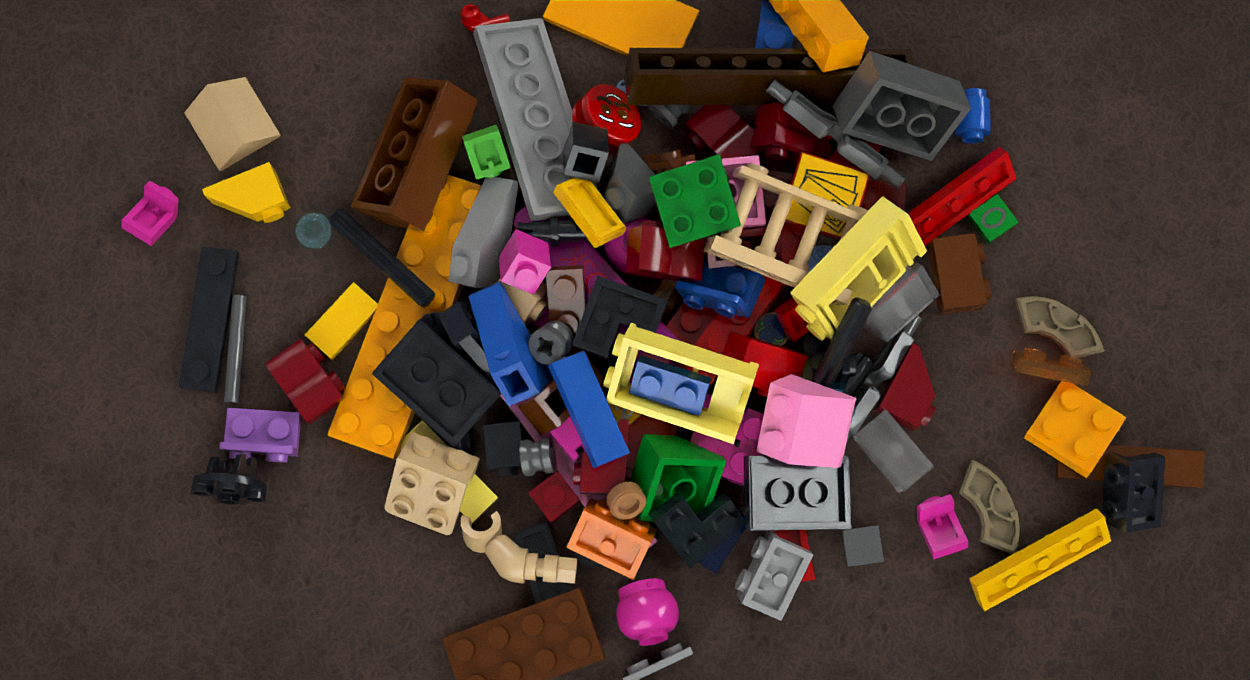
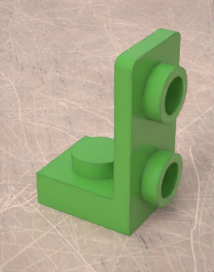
(486, 152)

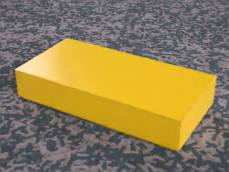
(589, 211)
(342, 321)

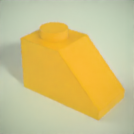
(251, 194)

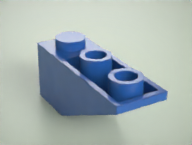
(507, 345)

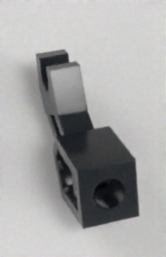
(464, 334)

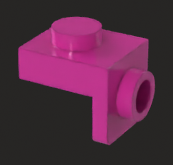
(152, 214)
(941, 526)

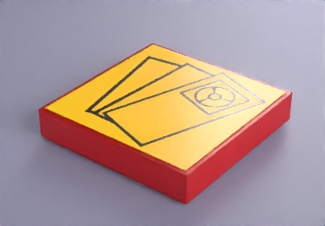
(829, 181)

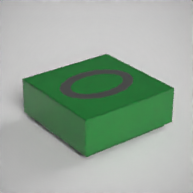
(992, 218)

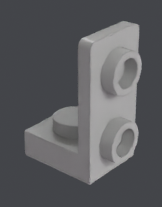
(669, 657)

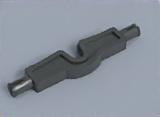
(824, 124)
(883, 369)

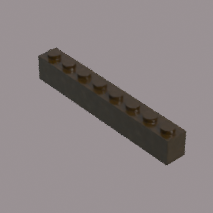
(733, 75)

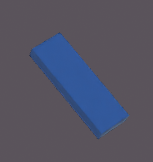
(588, 409)

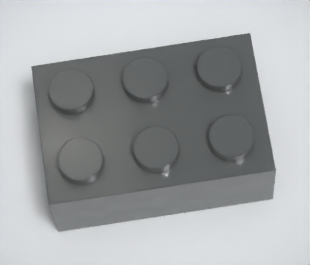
(901, 106)

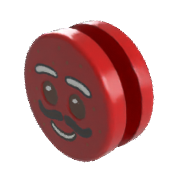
(609, 109)

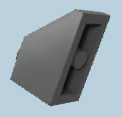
(629, 186)

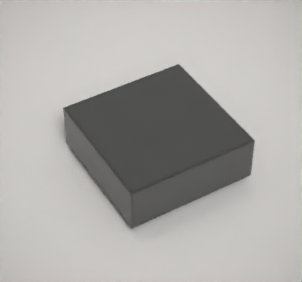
(862, 546)

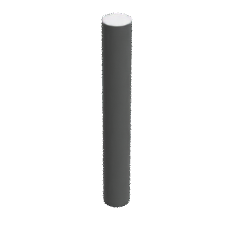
(235, 349)

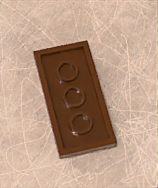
(528, 642)

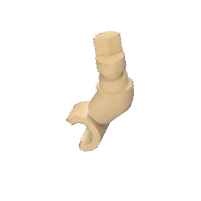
(513, 561)

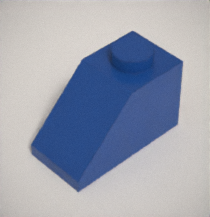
(772, 29)

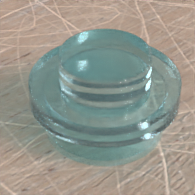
(313, 230)

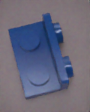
(724, 289)

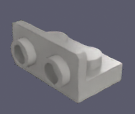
(772, 575)

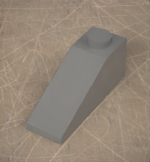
(484, 234)

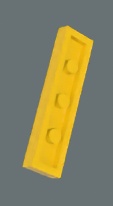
(1040, 559)

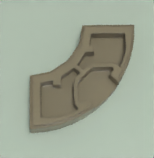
(1060, 323)
(997, 512)

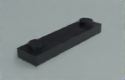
(209, 319)

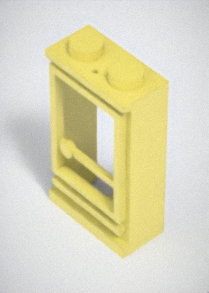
(864, 260)
(728, 398)

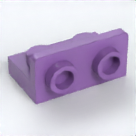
(262, 433)

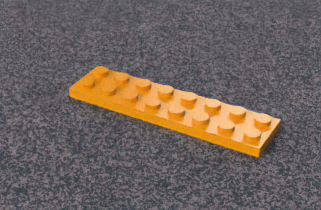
(370, 412)

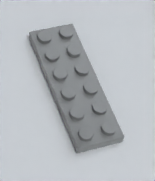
(529, 107)

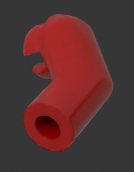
(472, 17)

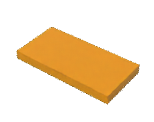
(625, 22)

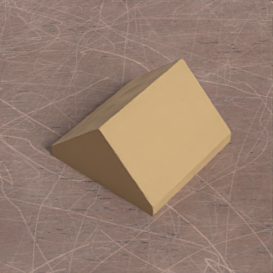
(230, 121)

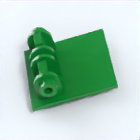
(695, 201)

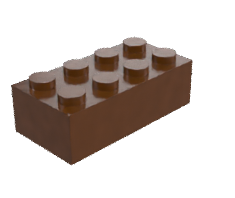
(414, 153)

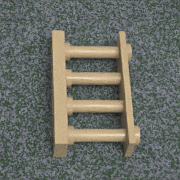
(762, 258)

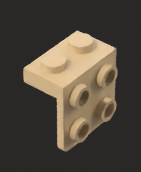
(430, 483)

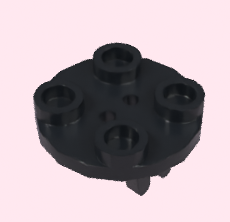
(230, 485)

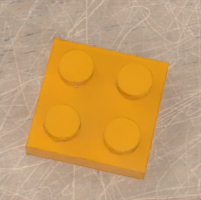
(1075, 428)

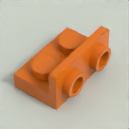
(610, 540)

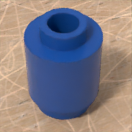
(977, 121)

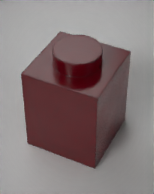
(554, 497)

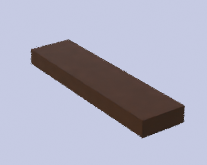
(1182, 467)

